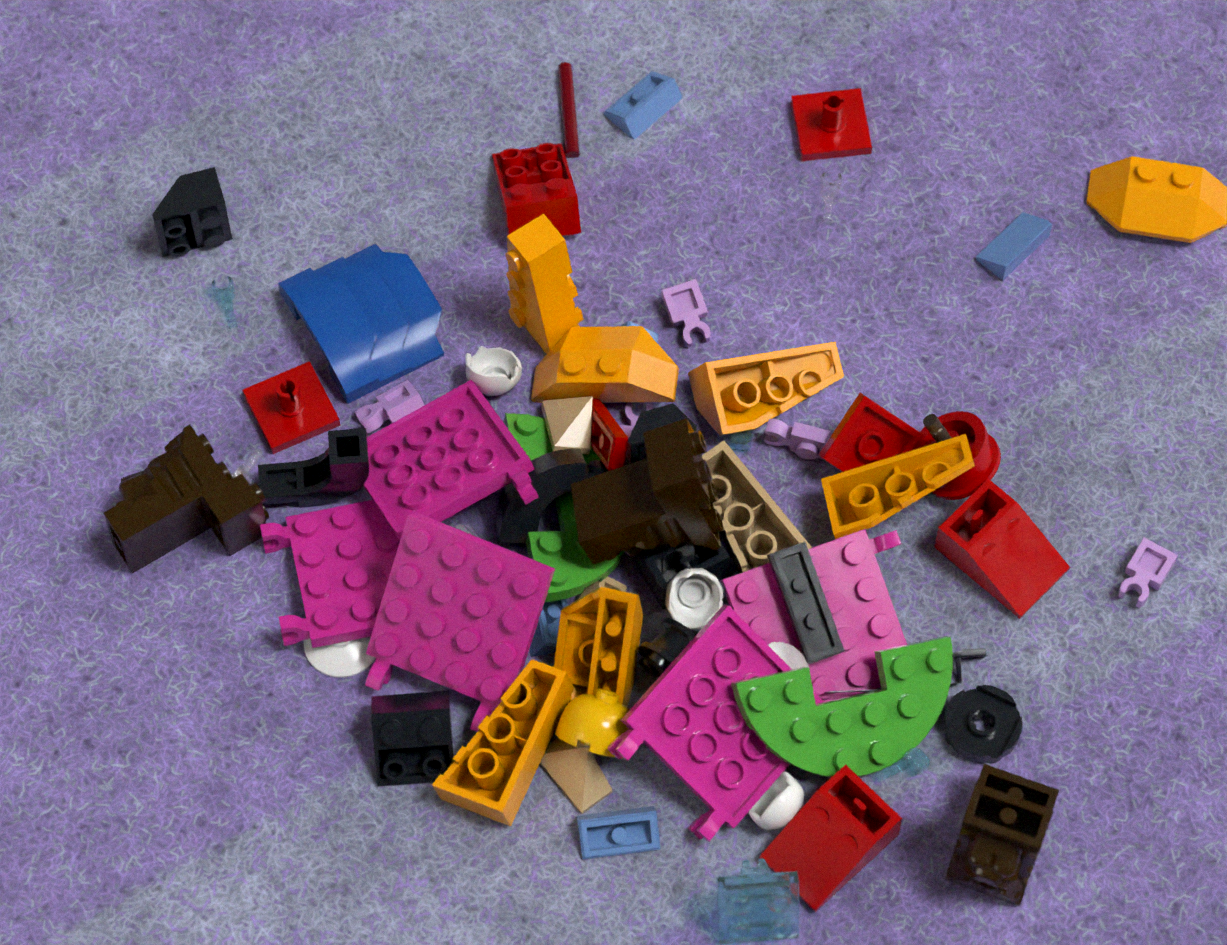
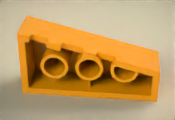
(541, 282)
(505, 753)

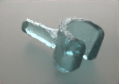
(225, 297)
(741, 441)
(914, 759)

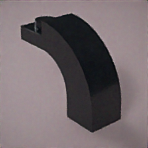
(320, 479)
(550, 479)

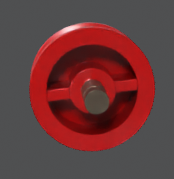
(983, 448)

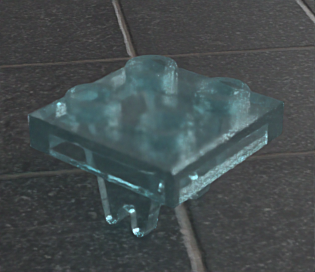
(757, 905)

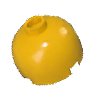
(593, 721)

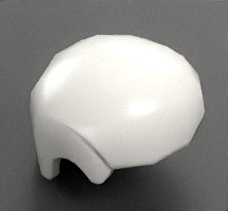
(493, 370)
(694, 597)
(778, 803)

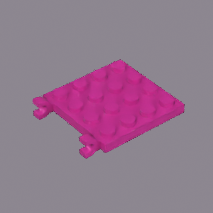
(444, 459)
(341, 570)
(855, 599)
(457, 612)
(698, 727)

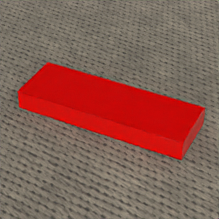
(607, 437)

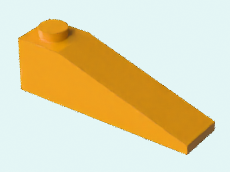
(751, 389)
(882, 488)

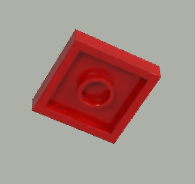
(831, 124)
(291, 407)
(867, 436)

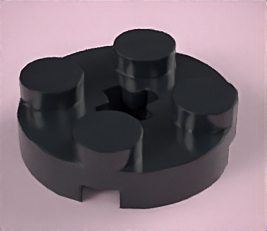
(984, 745)

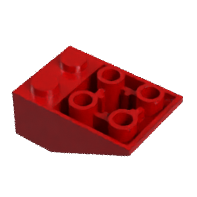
(537, 184)
(1001, 549)
(833, 837)

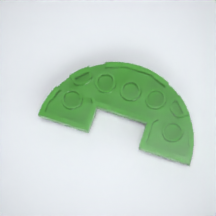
(558, 548)
(856, 730)

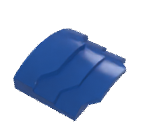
(367, 318)

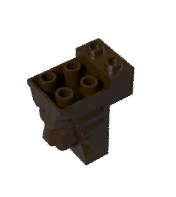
(180, 499)
(650, 500)
(1001, 834)

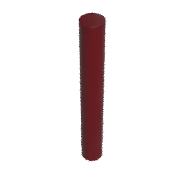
(568, 110)

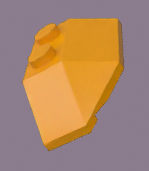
(1158, 198)
(608, 365)
(600, 642)

